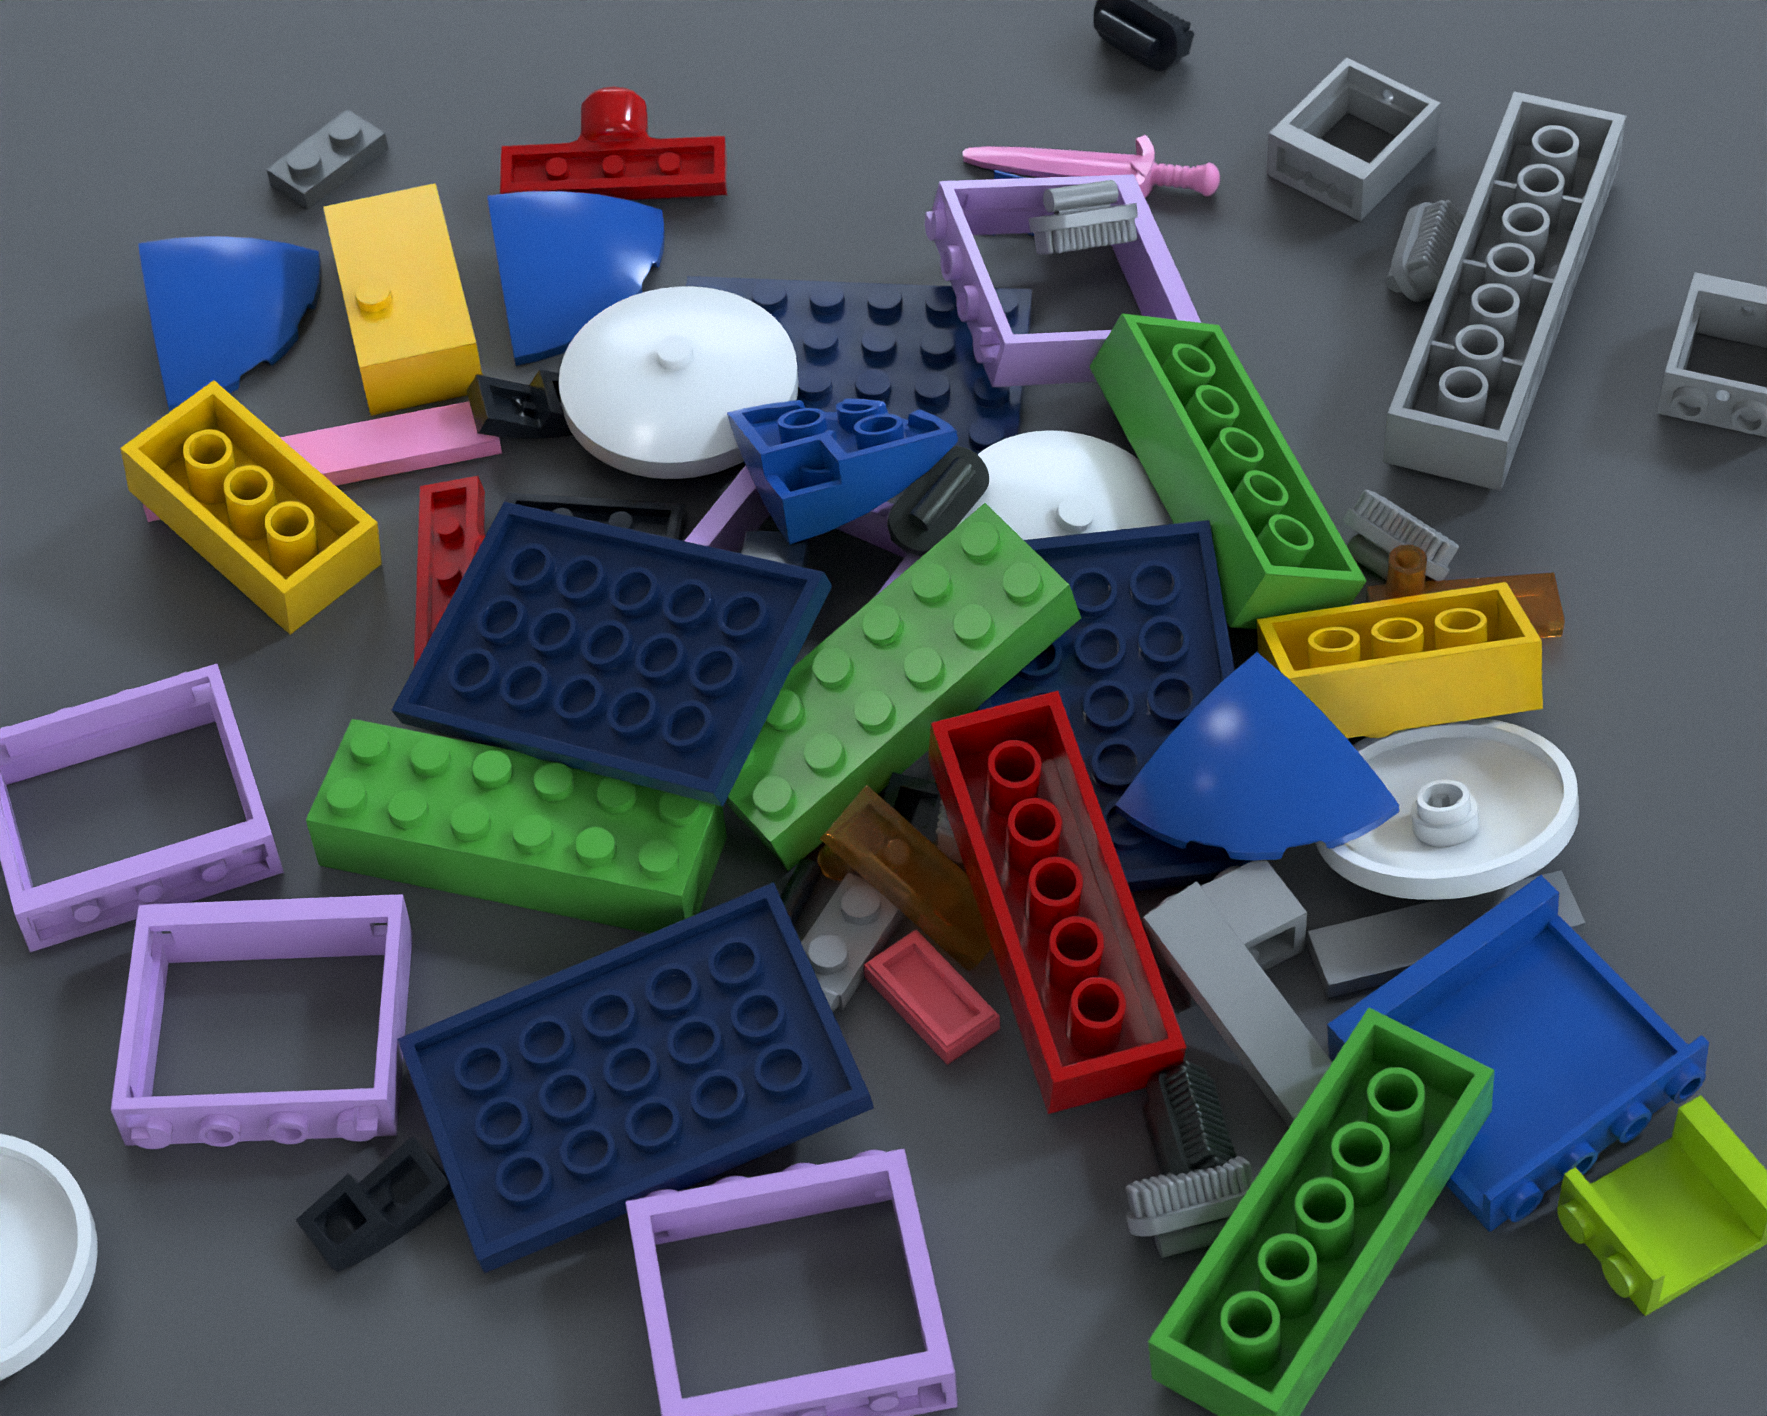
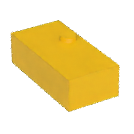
(403, 298)
(252, 506)
(1411, 659)

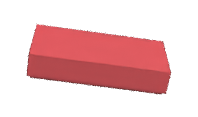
(932, 996)

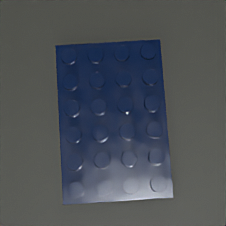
(892, 348)
(614, 651)
(1134, 670)
(632, 1076)

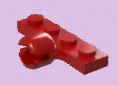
(618, 157)
(447, 542)

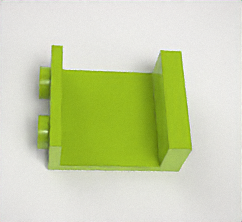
(1672, 1210)

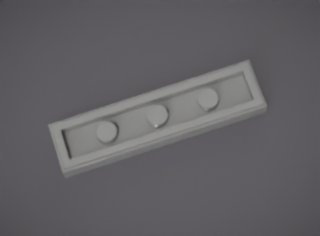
(1383, 945)
(1238, 999)

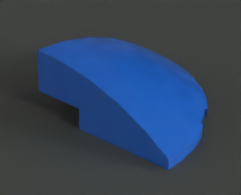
(568, 261)
(224, 306)
(834, 465)
(1257, 774)

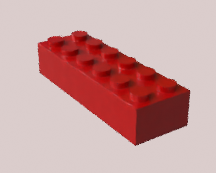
(1054, 901)

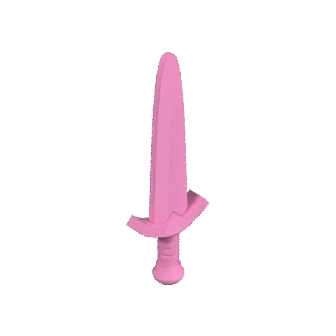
(1071, 163)

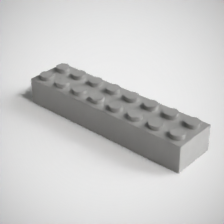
(1504, 292)

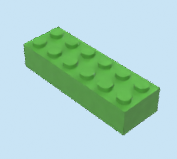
(1225, 462)
(906, 659)
(513, 829)
(1322, 1223)

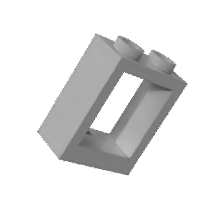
(1334, 176)
(1717, 310)

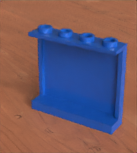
(1566, 1041)

